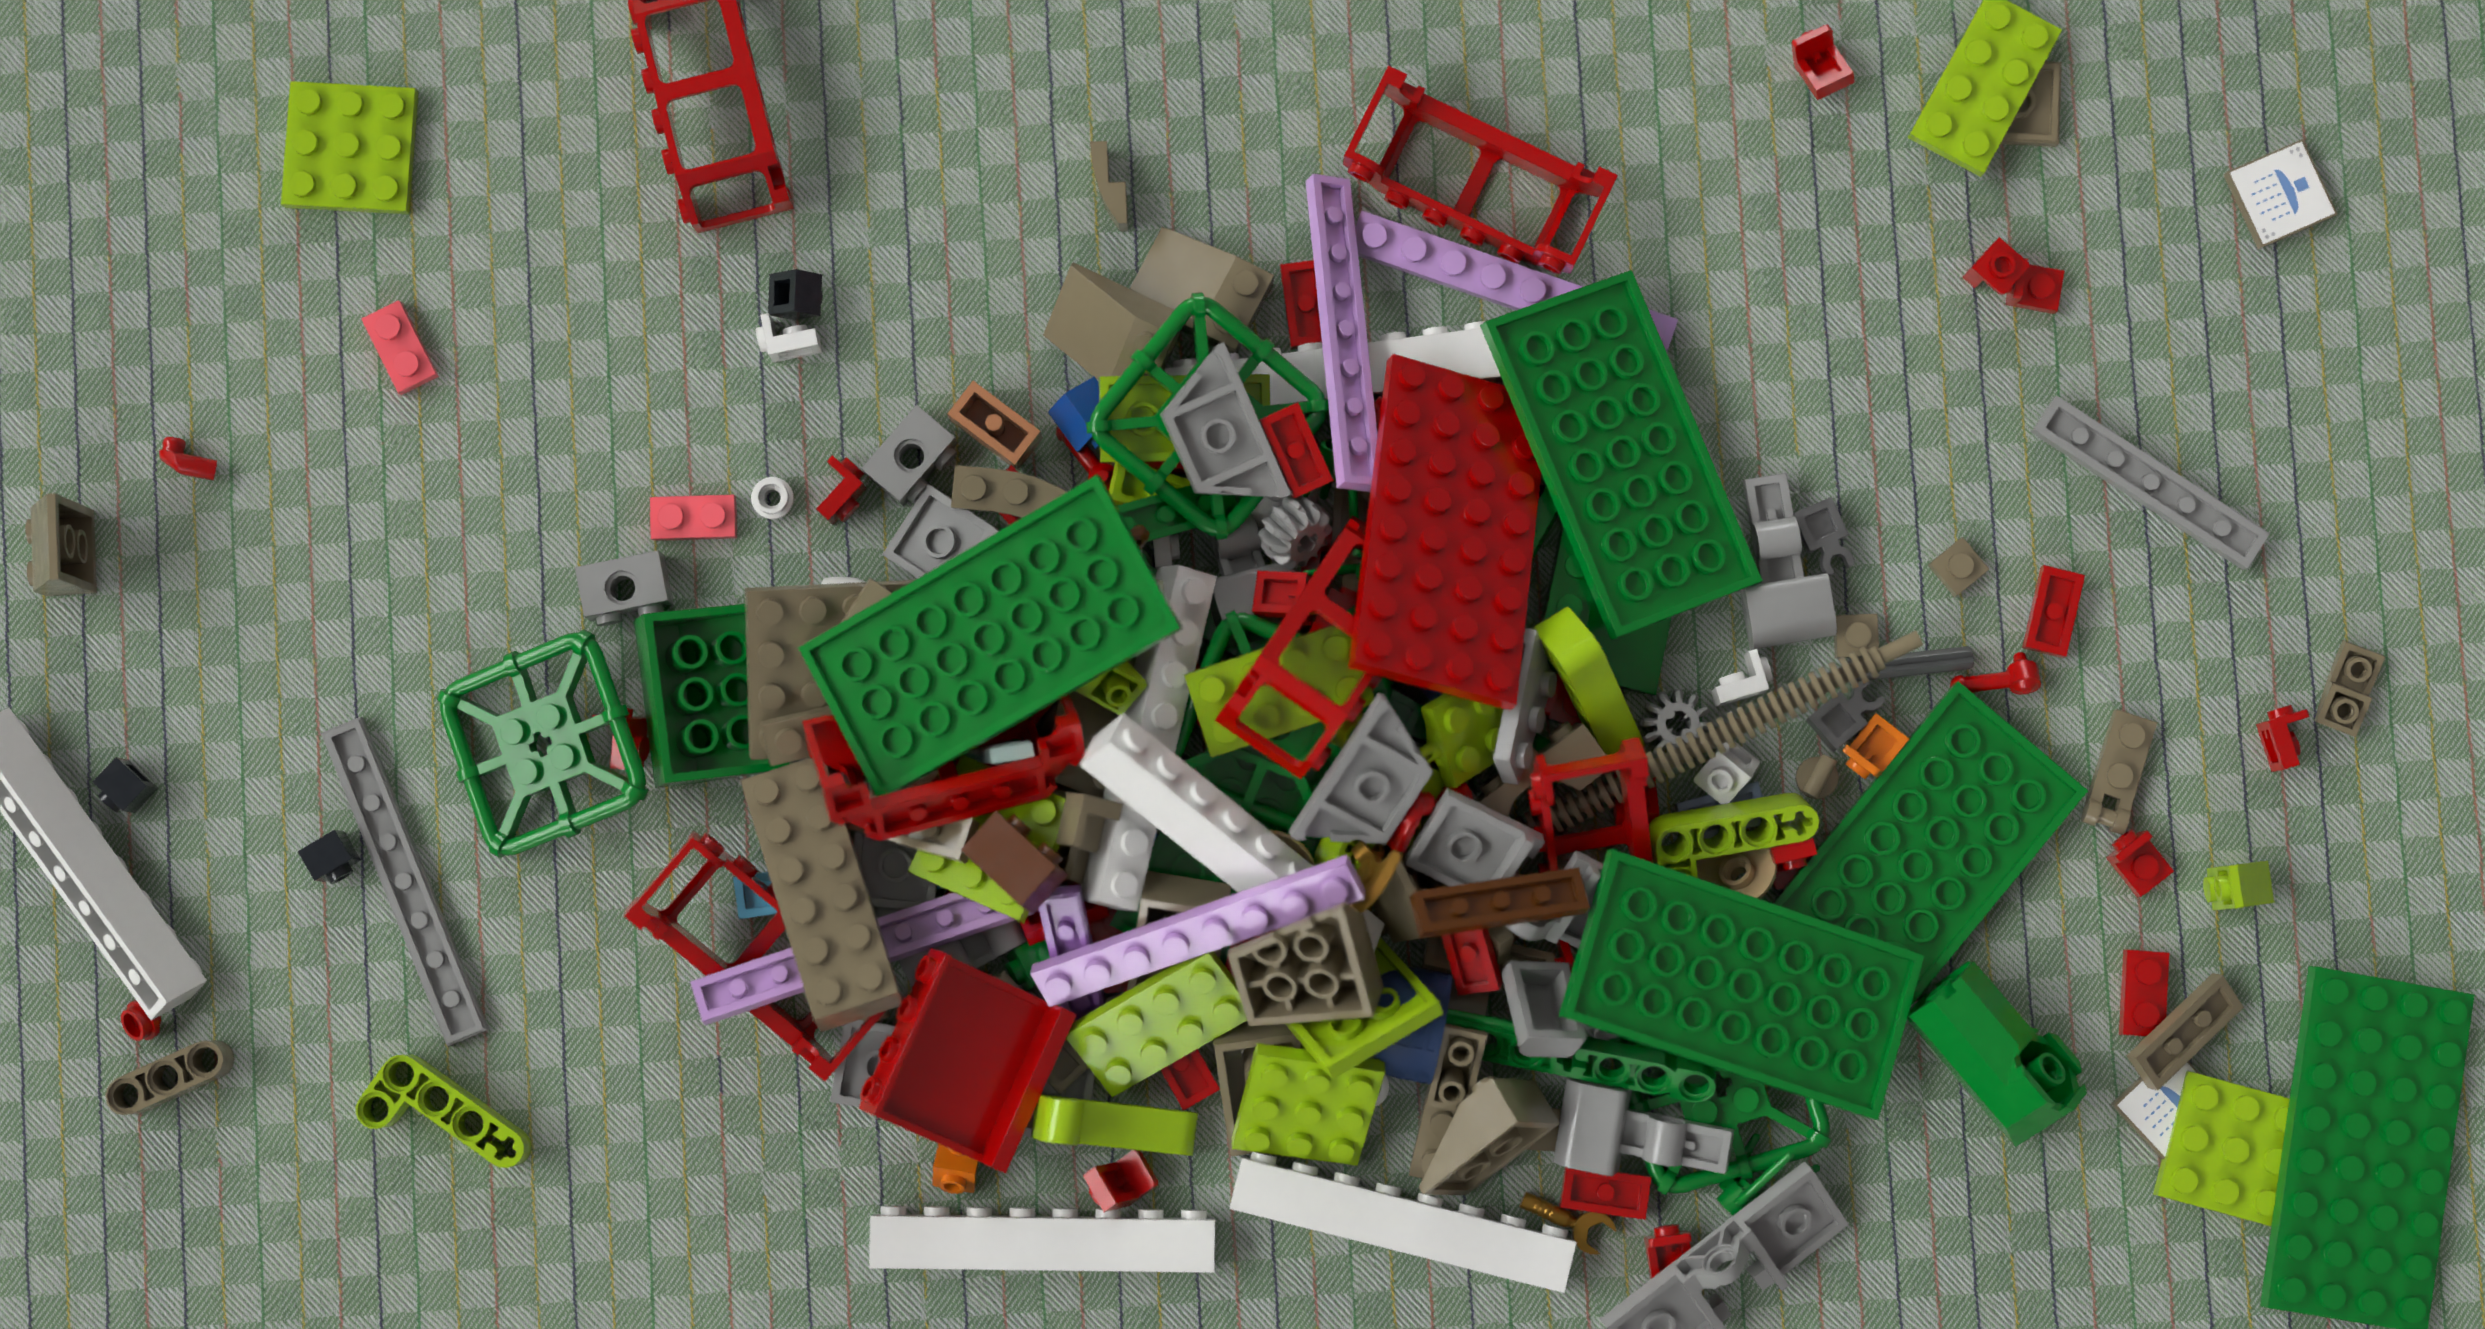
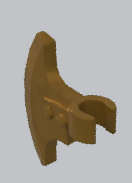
(1373, 872)

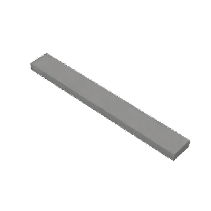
(405, 881)

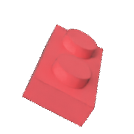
(400, 347)
(693, 517)

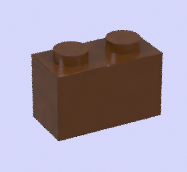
(1014, 861)

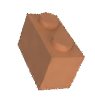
(995, 425)

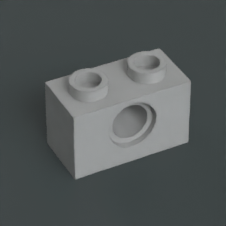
(915, 431)
(599, 581)

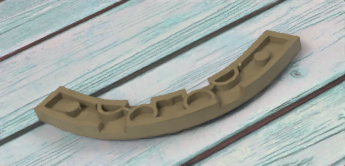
(1002, 493)

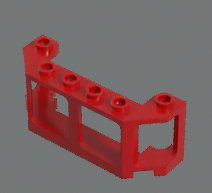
(740, 74)
(1493, 147)
(1270, 672)
(952, 796)
(1634, 830)
(664, 926)

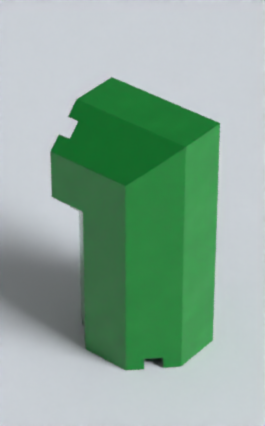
(1995, 1054)

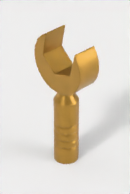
(1565, 1219)

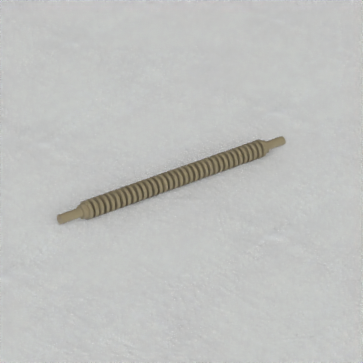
(1872, 661)

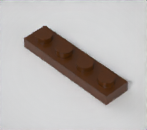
(1499, 902)

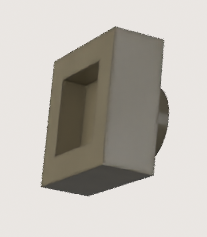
(1958, 567)
(1855, 632)

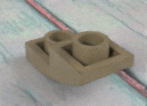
(2348, 688)

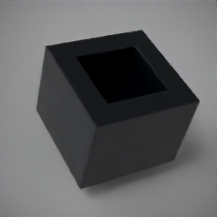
(795, 294)
(124, 786)
(330, 857)

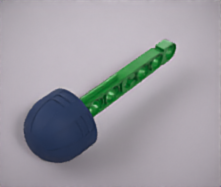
(1417, 1053)

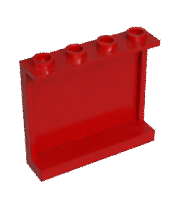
(966, 1060)

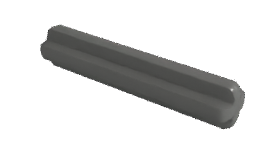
(1927, 663)

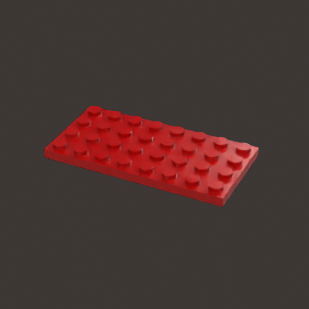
(1447, 537)

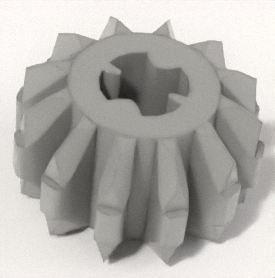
(1294, 532)
(1667, 712)

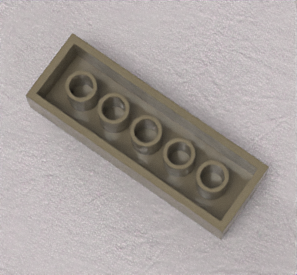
(821, 897)

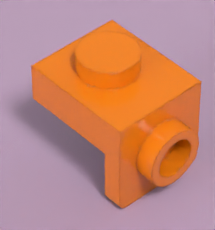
(1874, 747)
(954, 1171)

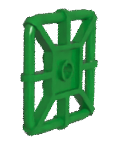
(1143, 361)
(1296, 743)
(567, 755)
(1742, 1103)

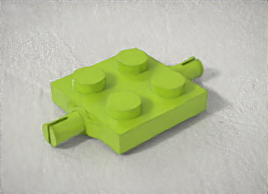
(1460, 737)

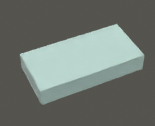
(1007, 751)

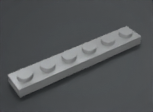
(2150, 483)

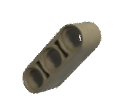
(150, 1083)

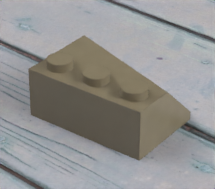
(1309, 970)

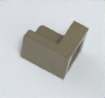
(1084, 821)

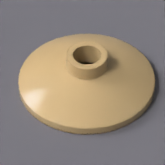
(1725, 869)

